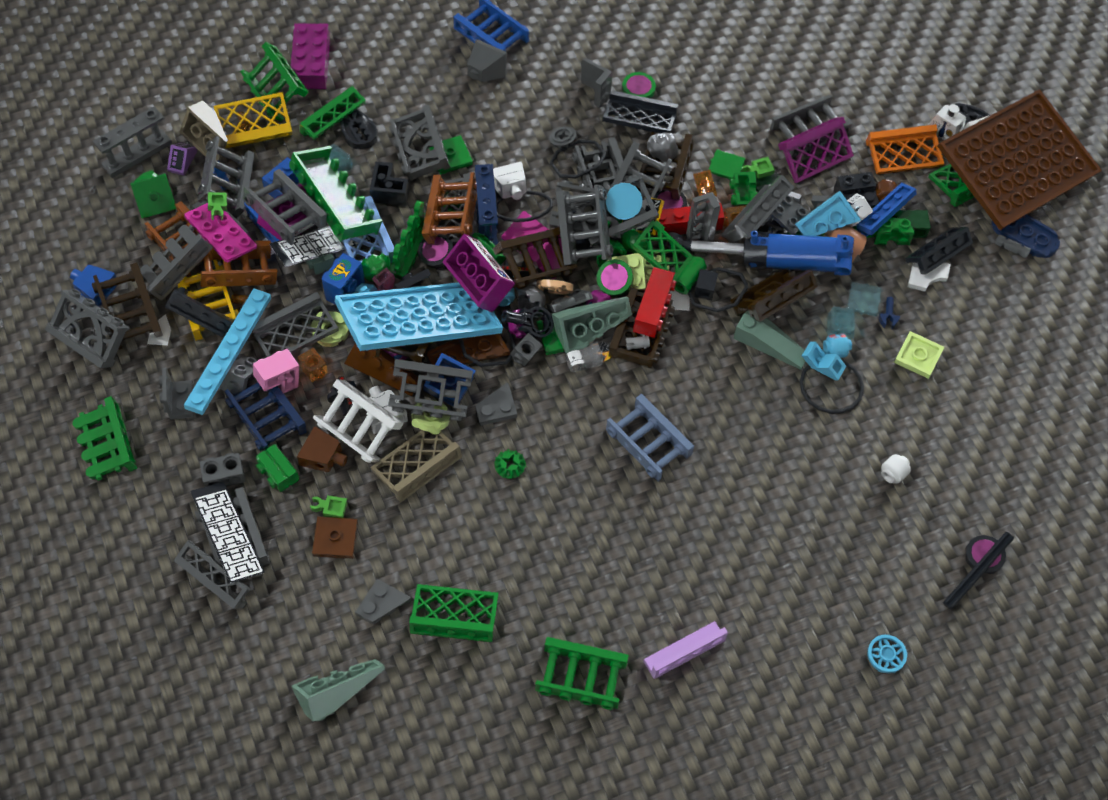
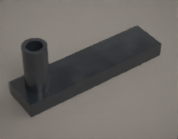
(198, 313)

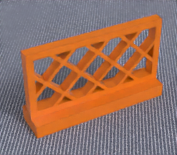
(899, 137)

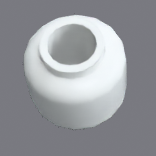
(895, 468)

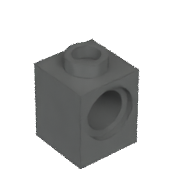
(530, 345)

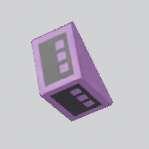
(180, 158)

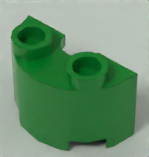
(743, 188)
(896, 230)

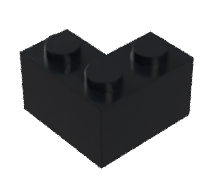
(386, 188)

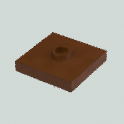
(335, 537)

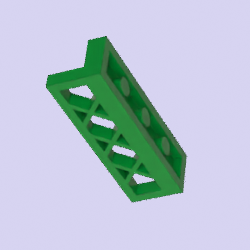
(331, 109)

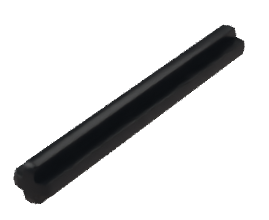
(978, 570)

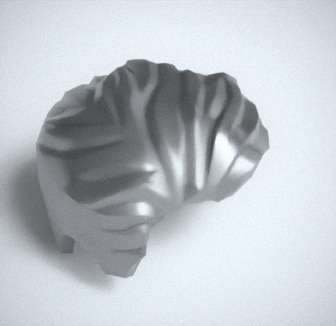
(662, 146)
(531, 297)

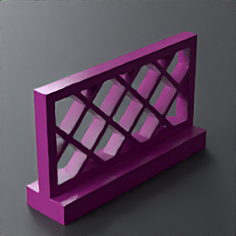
(808, 137)

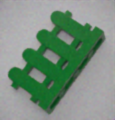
(407, 250)
(111, 446)

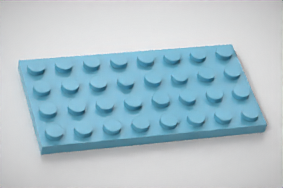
(414, 316)

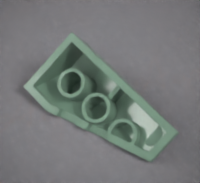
(585, 323)
(769, 339)

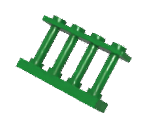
(287, 76)
(575, 653)

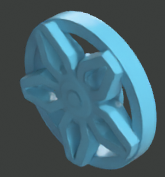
(887, 653)

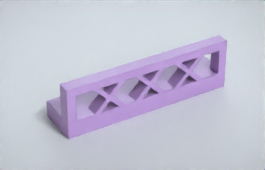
(685, 649)

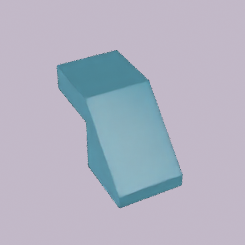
(827, 364)

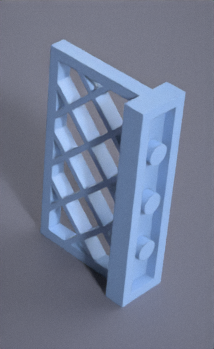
(384, 242)

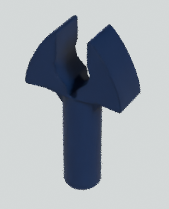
(889, 314)

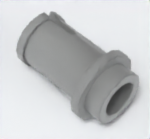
(638, 342)

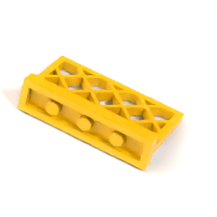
(259, 134)

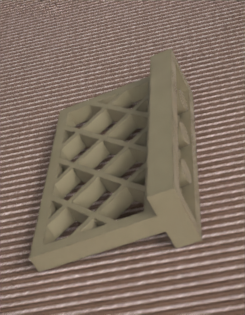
(425, 469)

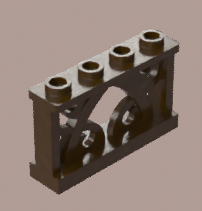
(619, 337)

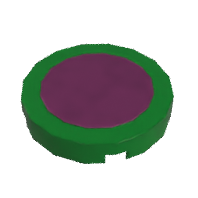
(639, 84)
(615, 277)

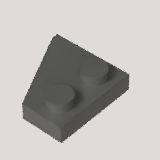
(568, 300)
(497, 406)

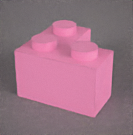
(277, 370)

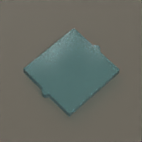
(864, 298)

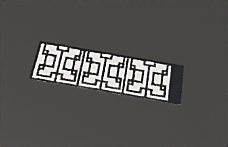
(310, 246)
(227, 532)

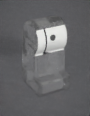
(584, 358)

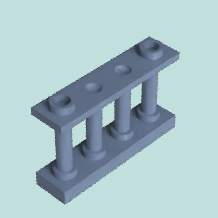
(657, 421)

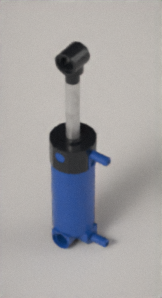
(782, 251)

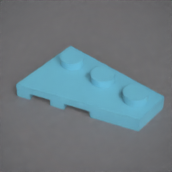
(830, 215)

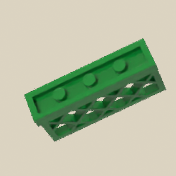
(958, 195)
(450, 628)

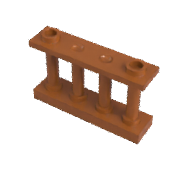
(437, 201)
(153, 233)
(240, 277)

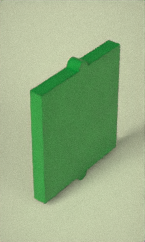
(725, 164)

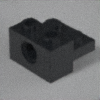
(858, 183)

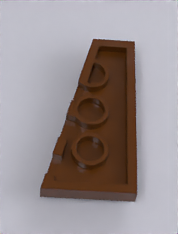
(478, 347)
(378, 368)

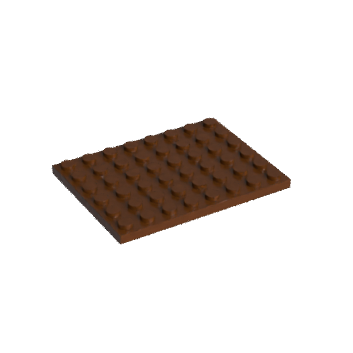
(1019, 159)

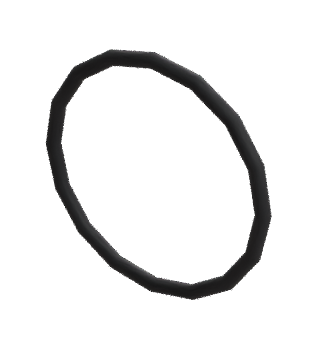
(530, 218)
(828, 410)

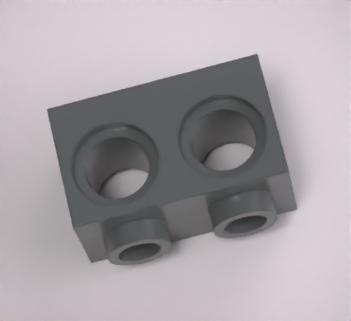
(221, 466)

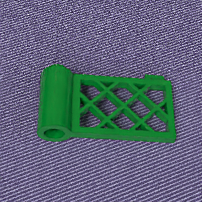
(687, 273)

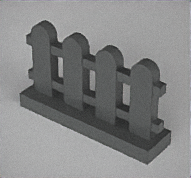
(182, 264)

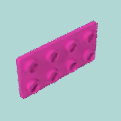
(520, 229)
(225, 236)

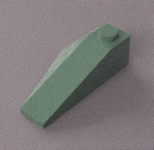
(327, 694)

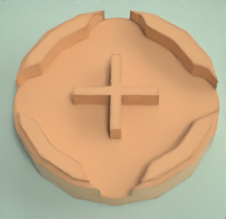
(555, 286)

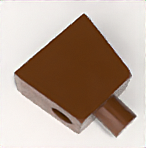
(321, 452)

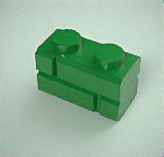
(277, 468)

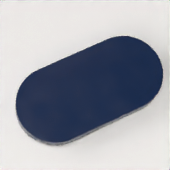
(1032, 234)

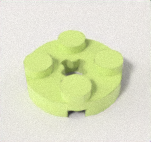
(333, 339)
(430, 424)

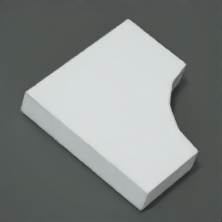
(922, 281)

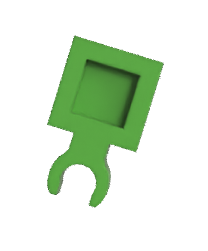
(761, 167)
(217, 204)
(332, 507)

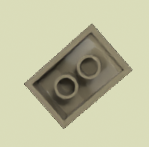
(201, 126)

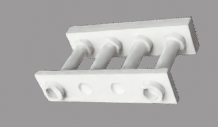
(373, 410)

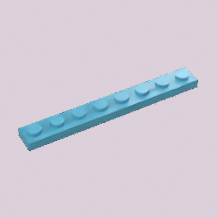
(227, 352)

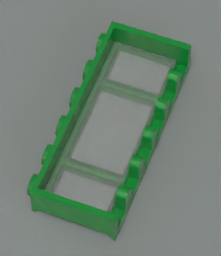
(332, 194)

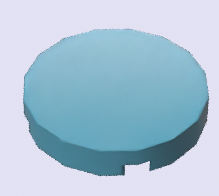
(624, 201)

